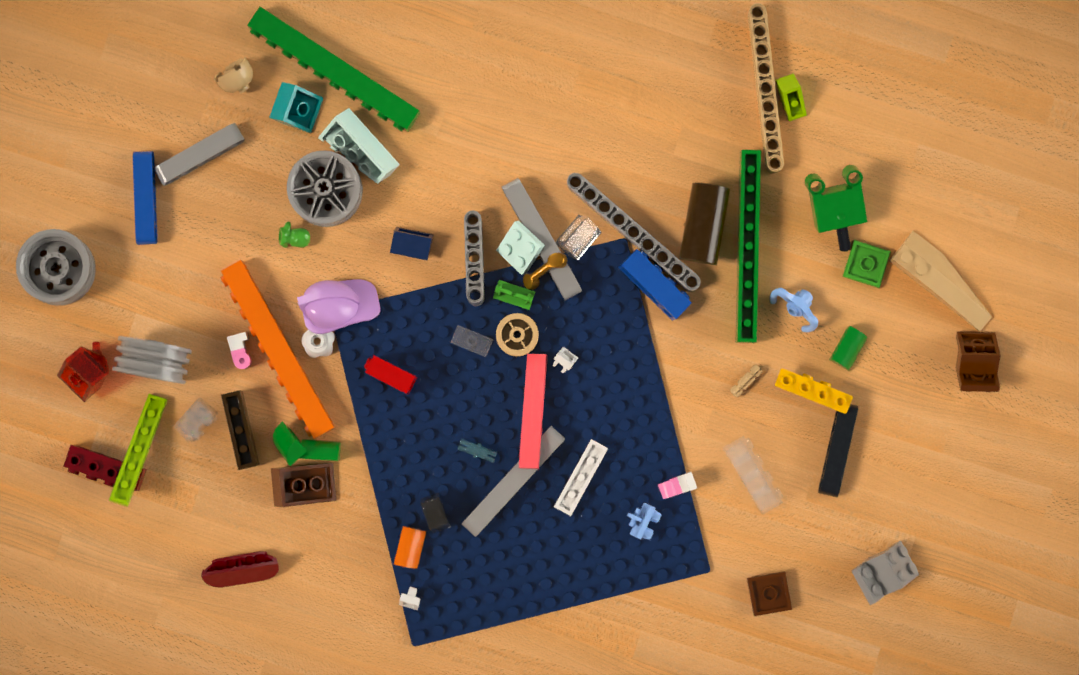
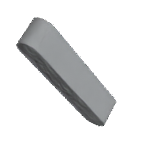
(199, 154)
(471, 249)

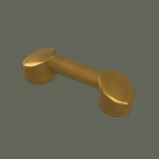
(555, 260)

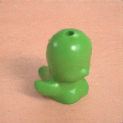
(295, 237)

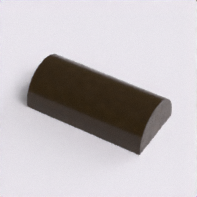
(704, 223)

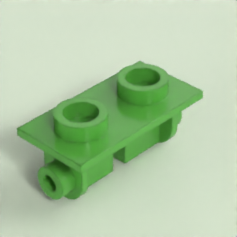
(514, 294)

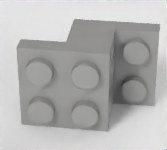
(885, 572)

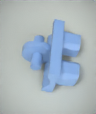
(641, 520)

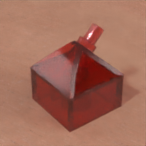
(84, 371)

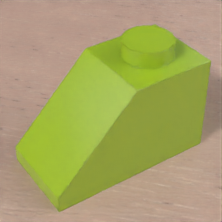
(791, 97)

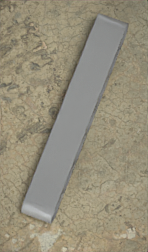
(533, 222)
(509, 486)

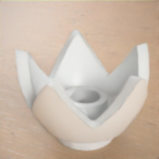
(323, 349)

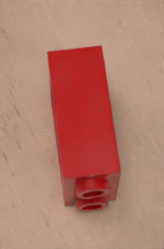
(390, 374)

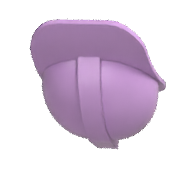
(337, 304)

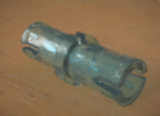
(477, 450)

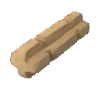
(746, 381)

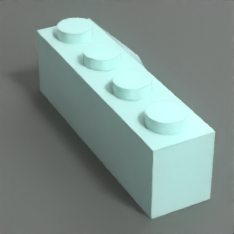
(359, 146)

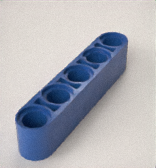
(145, 198)

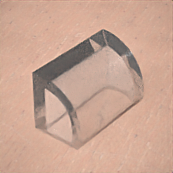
(578, 237)

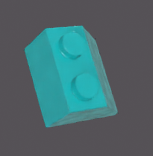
(296, 107)

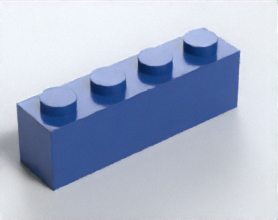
(654, 284)

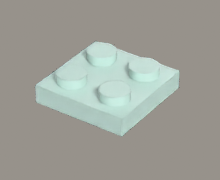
(520, 247)

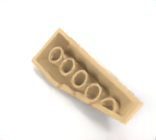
(938, 277)

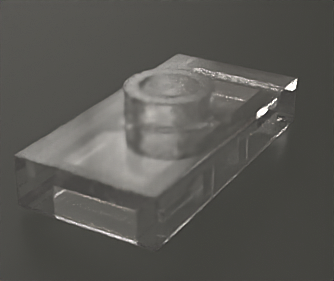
(471, 341)

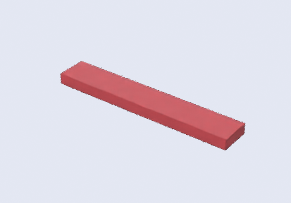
(533, 411)

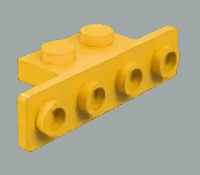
(814, 391)

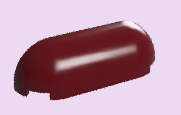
(240, 569)

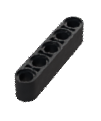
(837, 452)

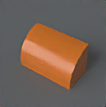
(410, 547)

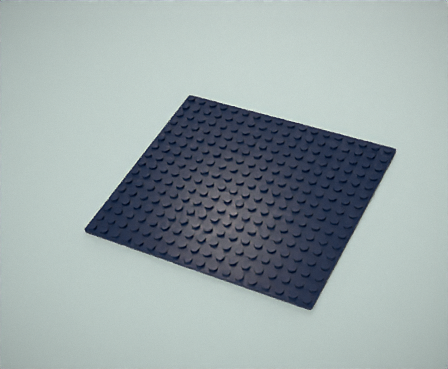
(530, 552)

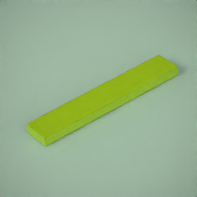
(138, 450)

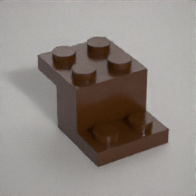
(978, 361)

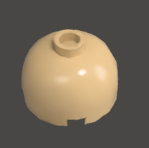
(235, 77)

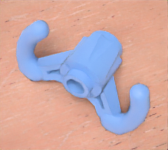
(797, 305)

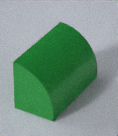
(848, 348)
(288, 443)
(321, 450)

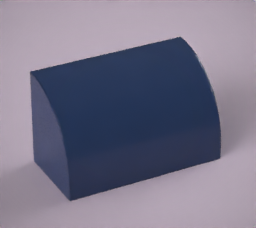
(411, 243)

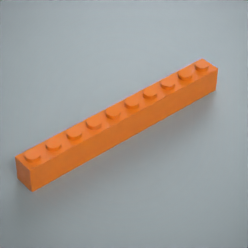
(277, 349)

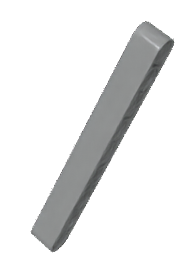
(629, 223)

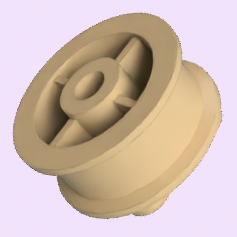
(512, 324)

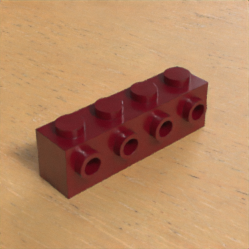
(96, 466)

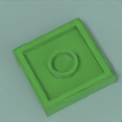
(866, 264)

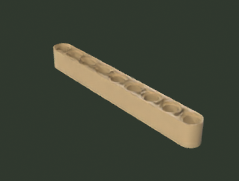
(760, 79)

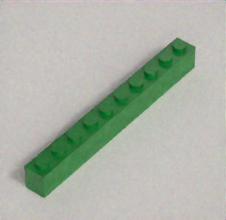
(333, 69)
(748, 246)

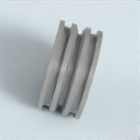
(315, 213)
(30, 259)
(151, 359)

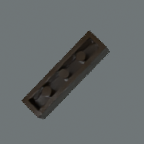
(240, 430)

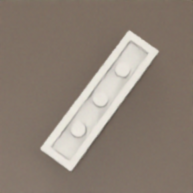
(580, 477)

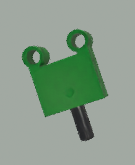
(838, 205)

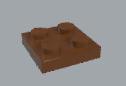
(769, 593)

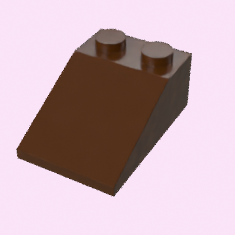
(303, 484)

